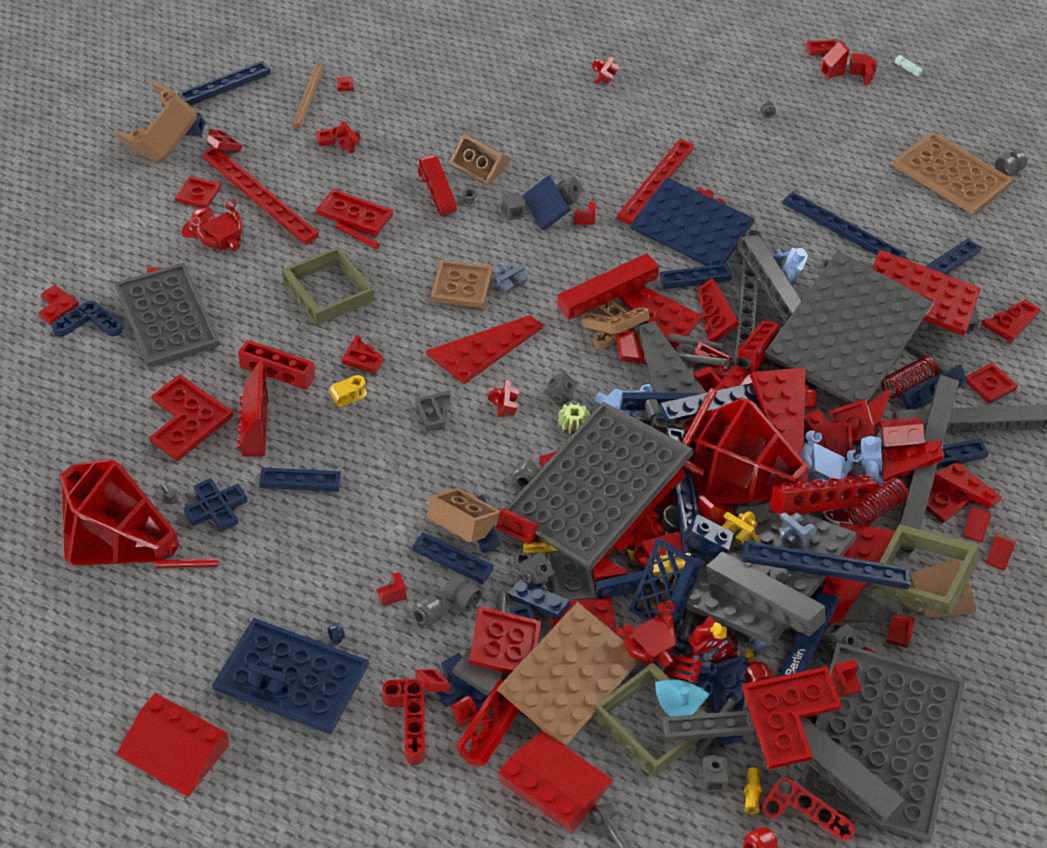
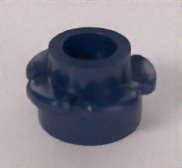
(336, 633)

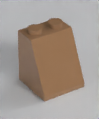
(938, 581)

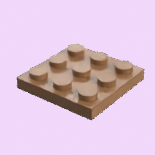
(461, 284)

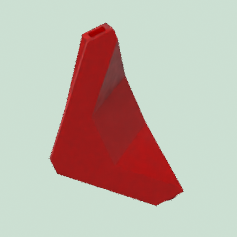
(741, 455)
(111, 518)

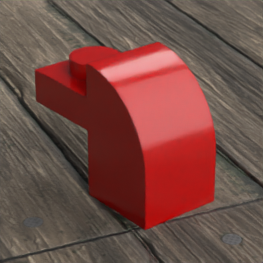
(863, 65)

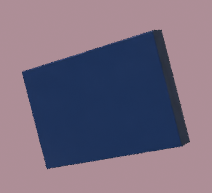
(546, 202)

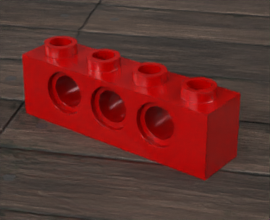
(277, 364)

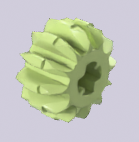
(572, 417)

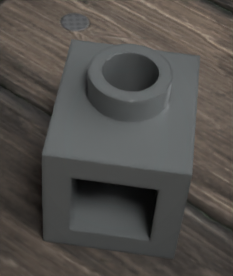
(513, 206)

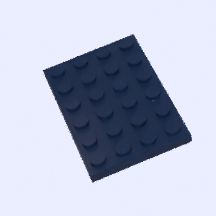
(692, 223)
(319, 675)

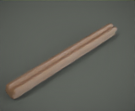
(307, 96)

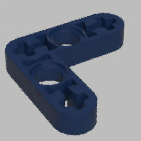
(93, 315)

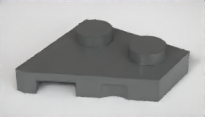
(433, 409)

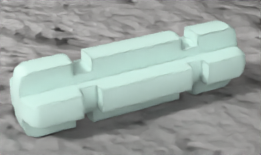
(908, 65)

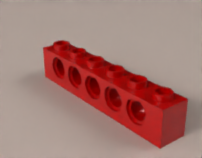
(821, 495)

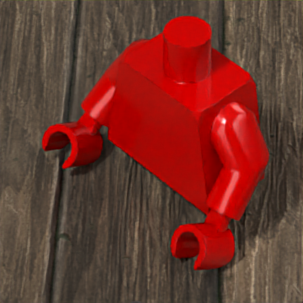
(221, 231)
(652, 639)

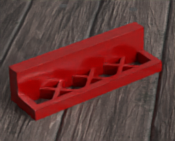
(757, 344)
(492, 728)

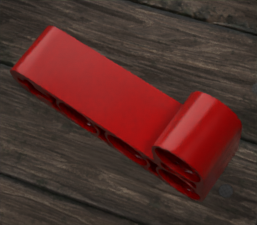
(432, 172)
(412, 721)
(811, 811)

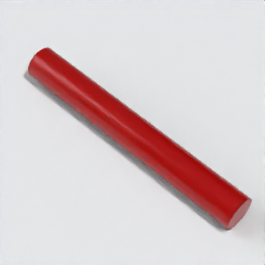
(357, 235)
(184, 563)

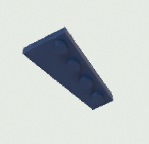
(728, 684)

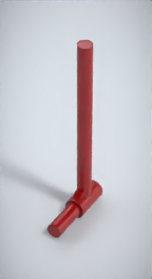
(693, 428)

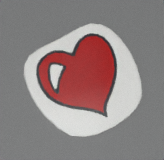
(838, 516)

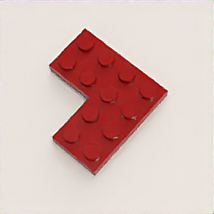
(195, 417)
(777, 710)

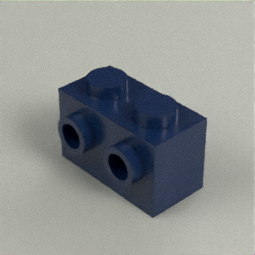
(708, 537)

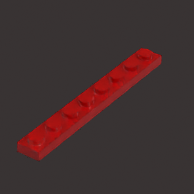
(665, 168)

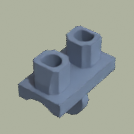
(507, 274)
(794, 532)

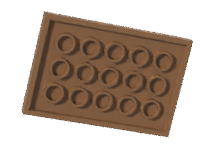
(953, 173)
(569, 674)

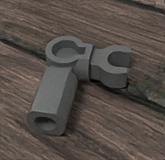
(656, 417)

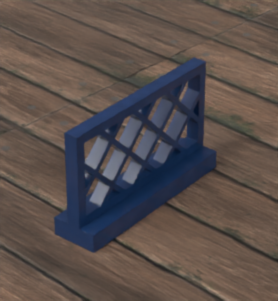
(684, 586)

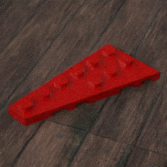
(666, 313)
(477, 352)
(782, 402)
(868, 546)

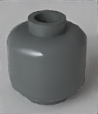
(524, 473)
(427, 610)

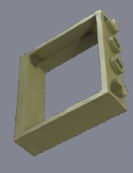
(334, 256)
(938, 544)
(619, 734)

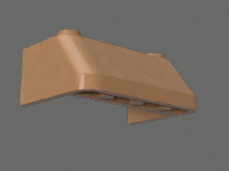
(165, 130)

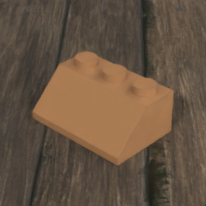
(479, 159)
(462, 514)

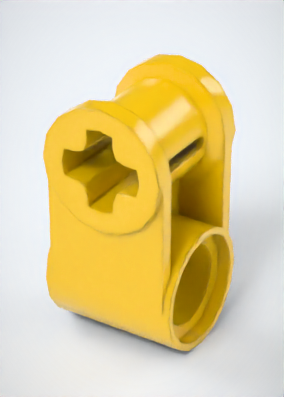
(348, 392)

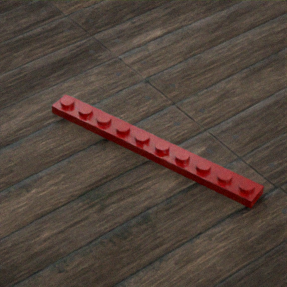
(261, 195)

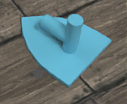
(679, 697)

